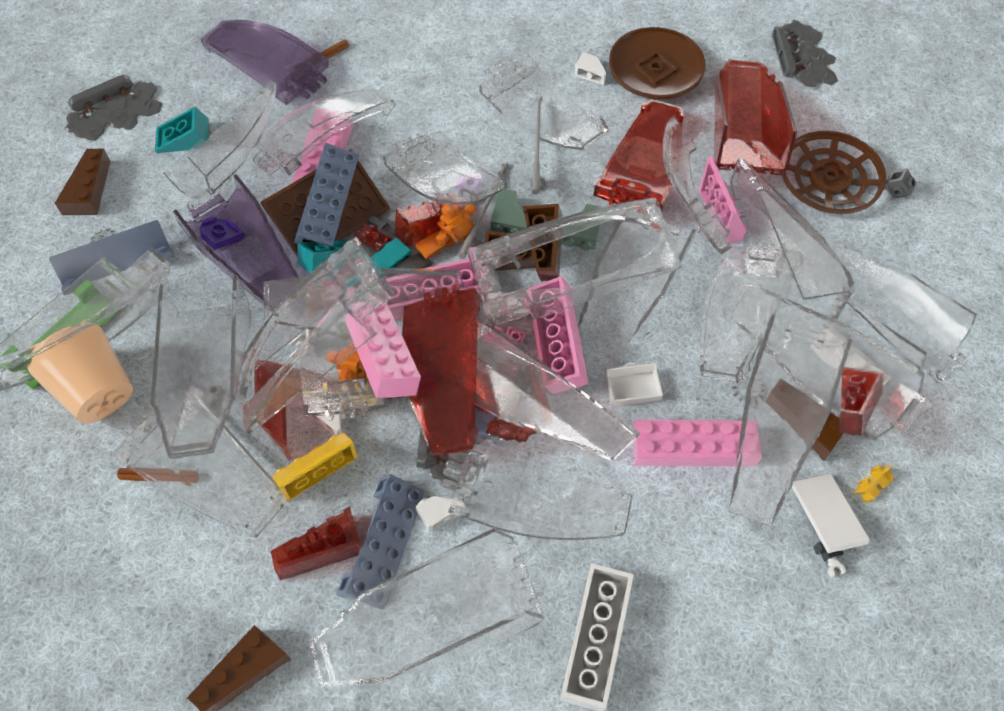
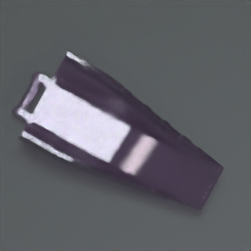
(253, 258)

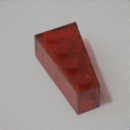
(419, 221)
(859, 397)
(318, 547)

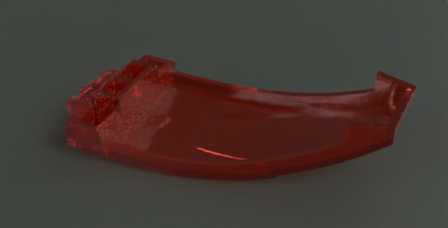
(637, 164)
(444, 348)

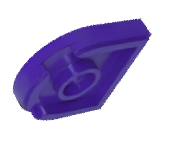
(220, 232)

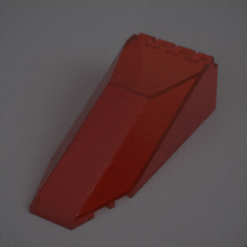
(752, 119)

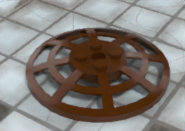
(836, 168)

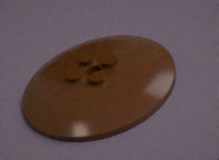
(675, 54)

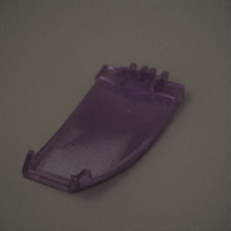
(269, 54)

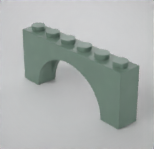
(510, 218)

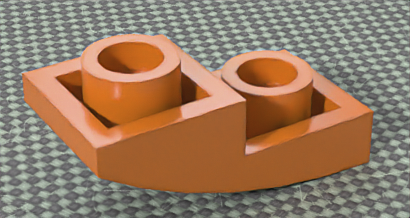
(430, 247)

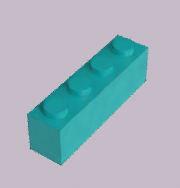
(392, 254)

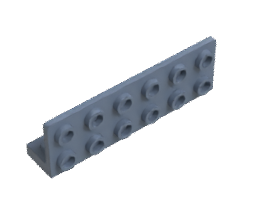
(327, 196)
(119, 249)
(385, 536)

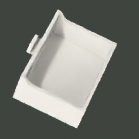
(633, 384)

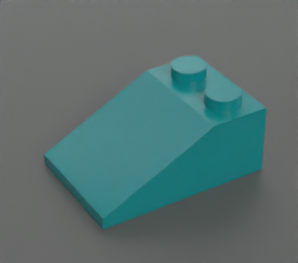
(182, 131)
(313, 254)

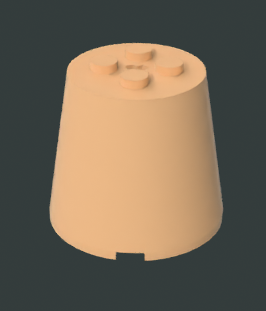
(84, 375)

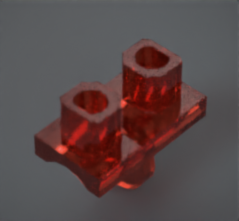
(372, 237)

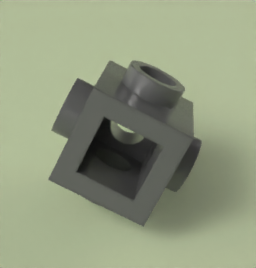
(901, 183)

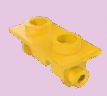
(868, 486)

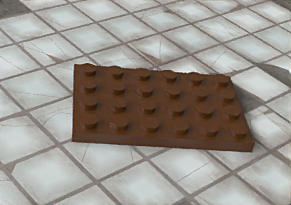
(288, 205)

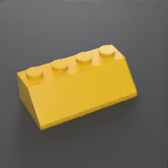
(315, 466)

